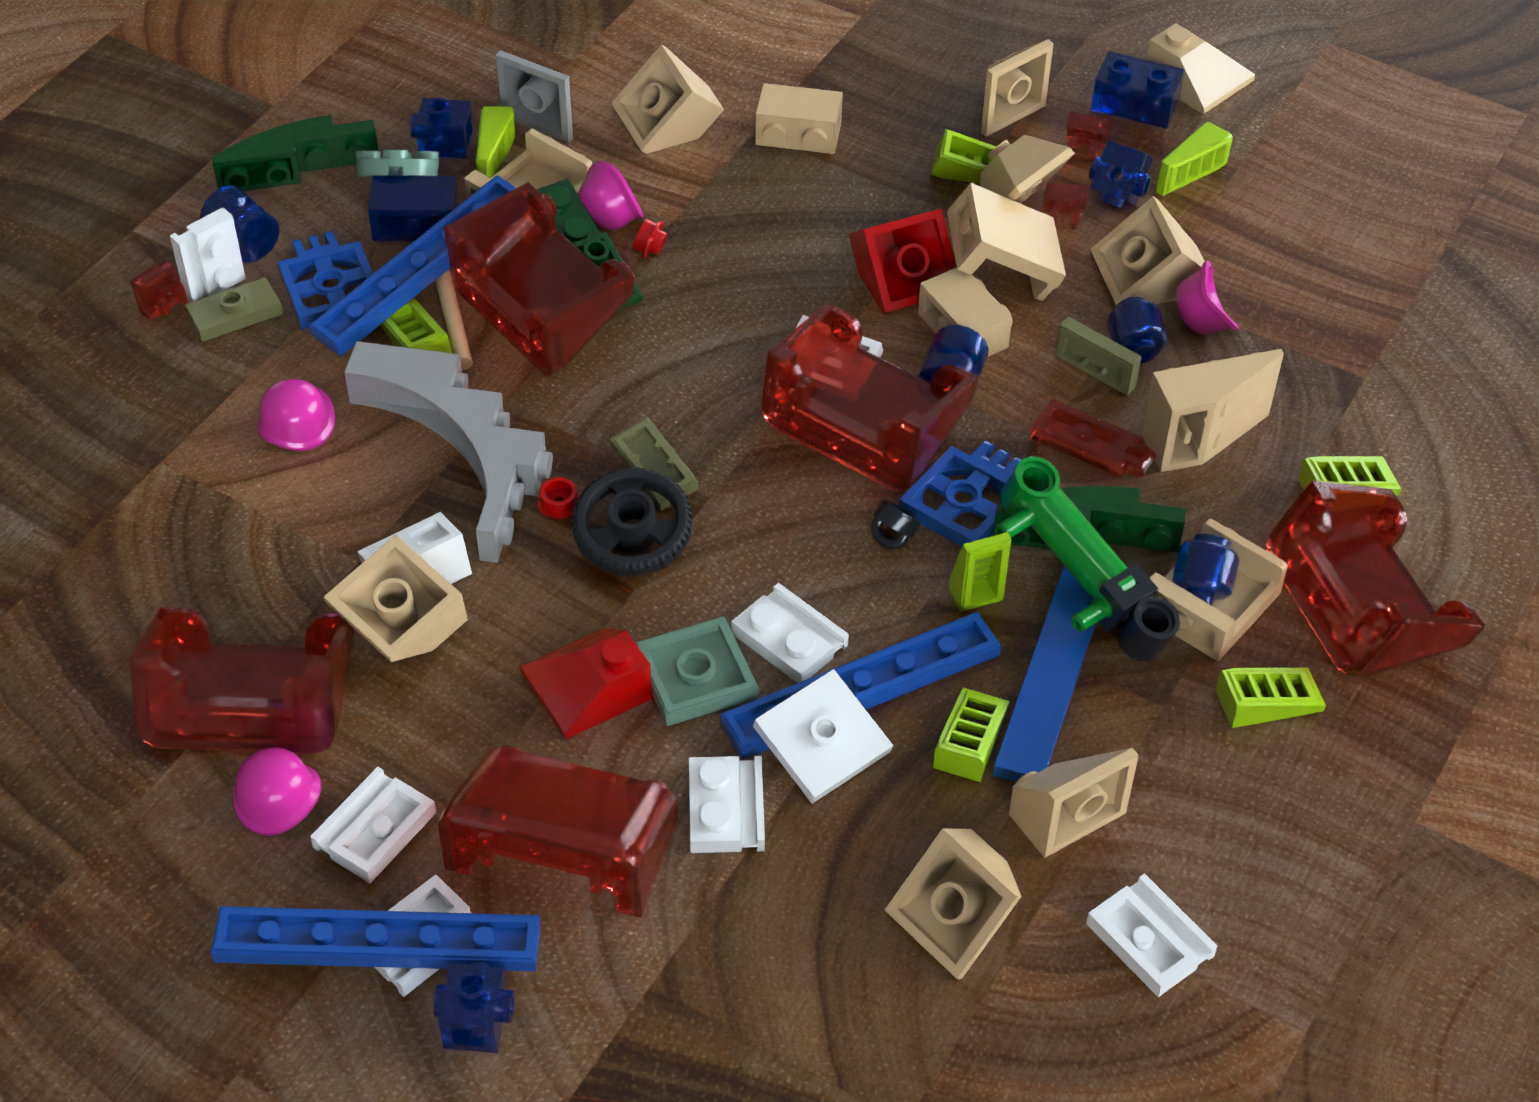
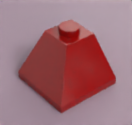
(901, 256)
(590, 680)

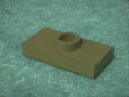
(234, 309)
(1098, 355)
(647, 448)

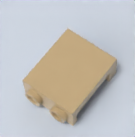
(540, 165)
(1008, 234)
(1220, 626)

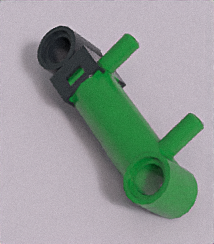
(1116, 591)

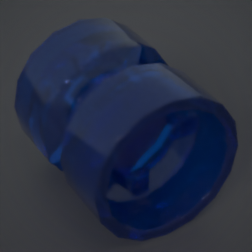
(254, 226)
(958, 347)

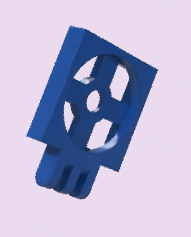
(322, 259)
(981, 473)

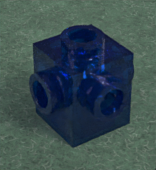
(443, 127)
(1115, 161)
(473, 1007)

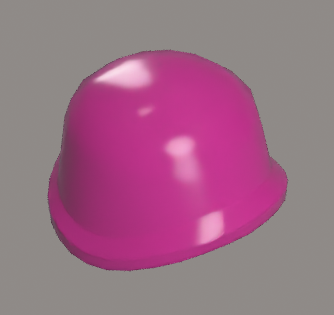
(608, 197)
(1200, 304)
(296, 415)
(274, 791)

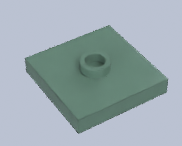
(698, 671)

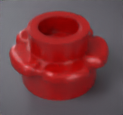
(650, 238)
(557, 498)

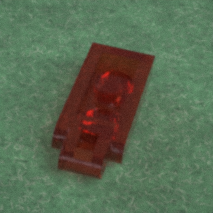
(1092, 440)

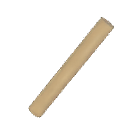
(453, 319)

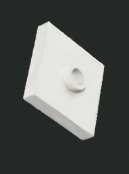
(822, 736)

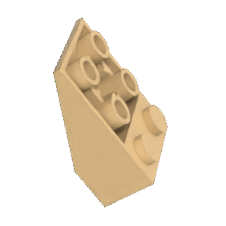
(1207, 407)

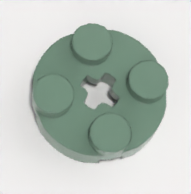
(397, 163)

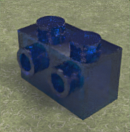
(1137, 89)
(409, 205)

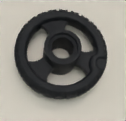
(637, 537)

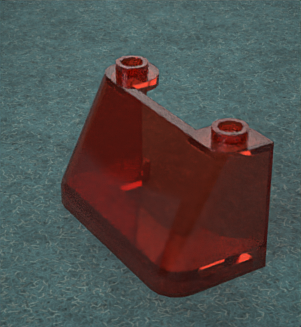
(532, 278)
(857, 404)
(1355, 584)
(238, 694)
(561, 820)

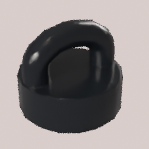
(897, 519)

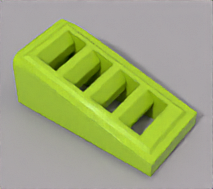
(494, 138)
(960, 157)
(1194, 158)
(417, 334)
(1341, 467)
(980, 572)
(1257, 709)
(963, 760)

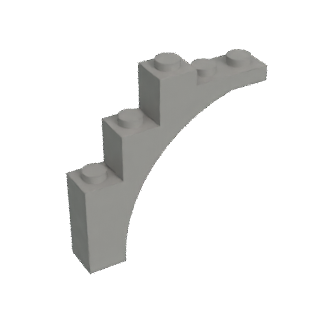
(436, 394)

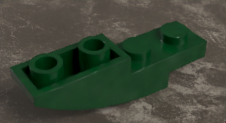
(284, 151)
(578, 227)
(1117, 518)

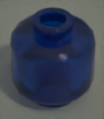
(1138, 327)
(1207, 567)

